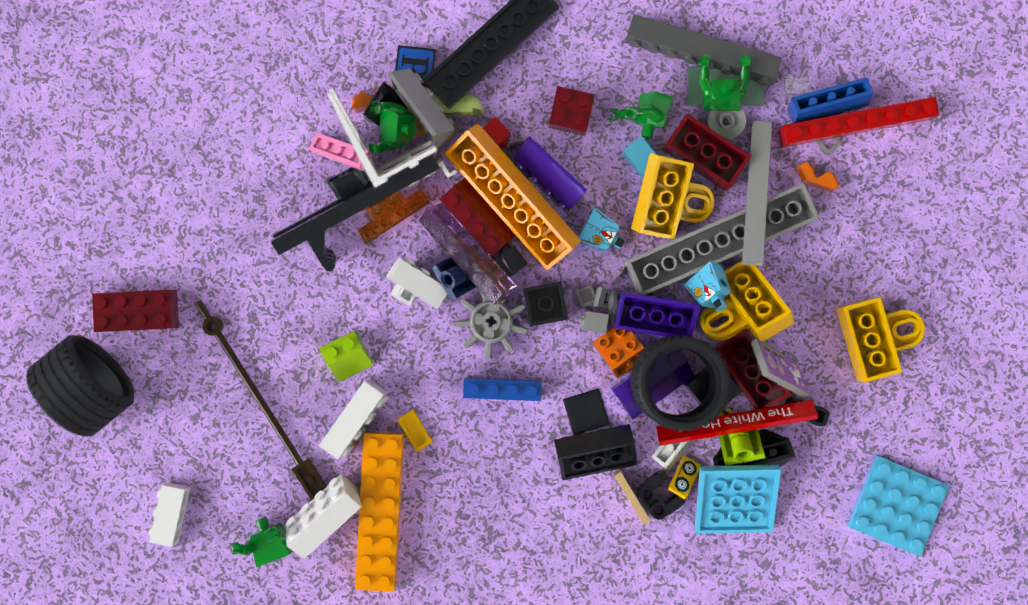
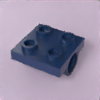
(453, 278)

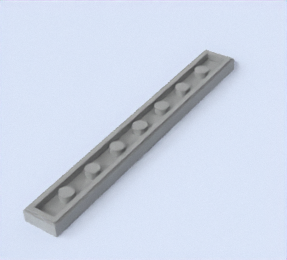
(757, 194)

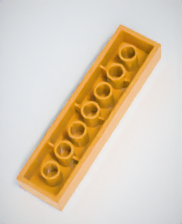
(512, 196)
(379, 511)

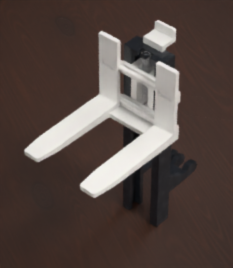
(382, 185)

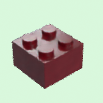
(571, 111)

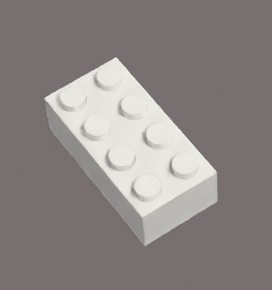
(353, 419)
(322, 516)

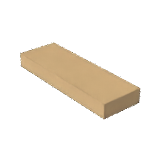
(631, 496)

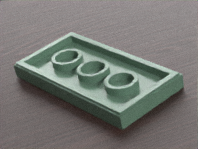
(753, 97)

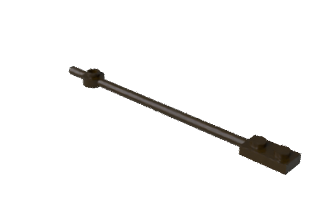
(305, 470)

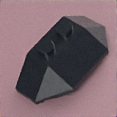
(775, 447)

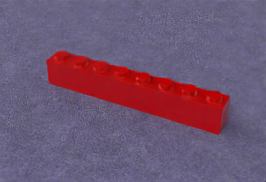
(858, 122)

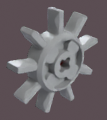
(482, 329)

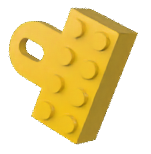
(666, 197)
(749, 305)
(873, 337)

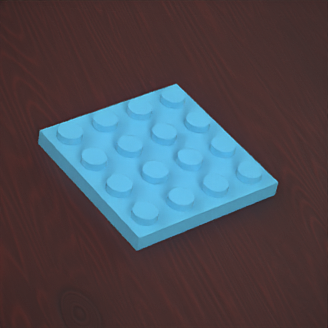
(737, 499)
(898, 505)

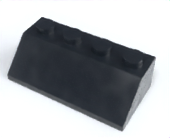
(596, 452)

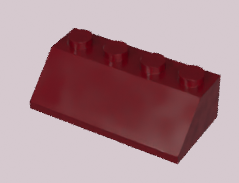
(477, 217)

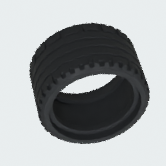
(718, 383)
(80, 386)

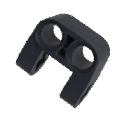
(347, 182)
(650, 502)

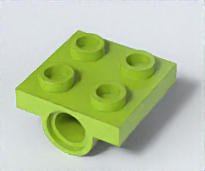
(741, 447)

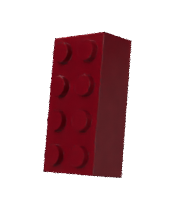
(710, 152)
(135, 310)
(747, 373)

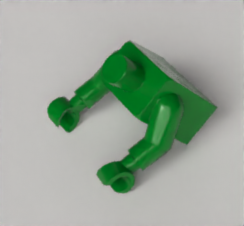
(723, 94)
(650, 113)
(395, 126)
(266, 544)

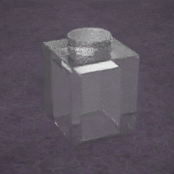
(794, 85)

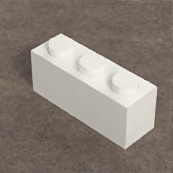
(417, 282)
(169, 514)

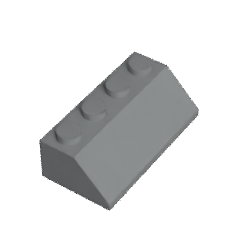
(422, 106)

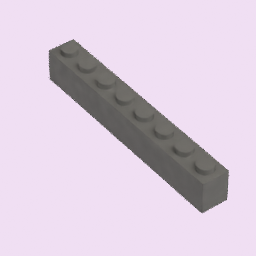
(691, 46)

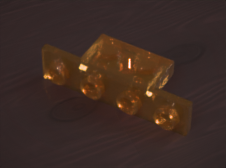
(390, 212)

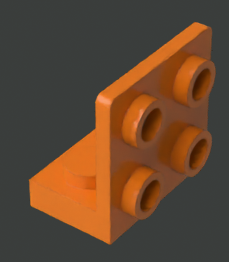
(619, 350)

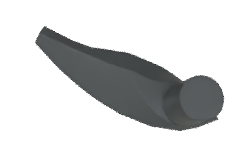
(612, 305)

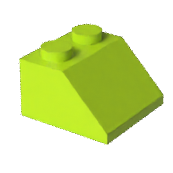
(346, 356)

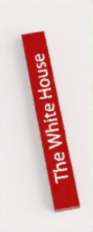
(743, 422)

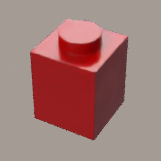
(497, 132)

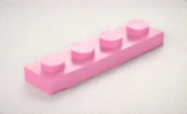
(337, 151)

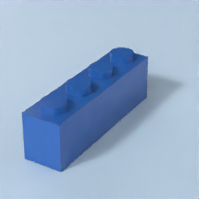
(830, 100)
(502, 389)

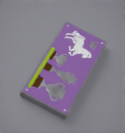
(780, 368)

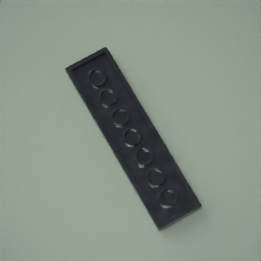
(487, 48)

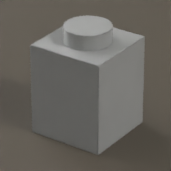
(594, 321)

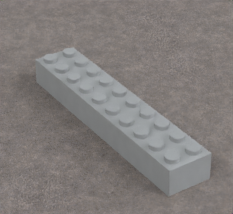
(717, 241)

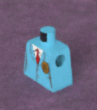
(600, 232)
(710, 286)

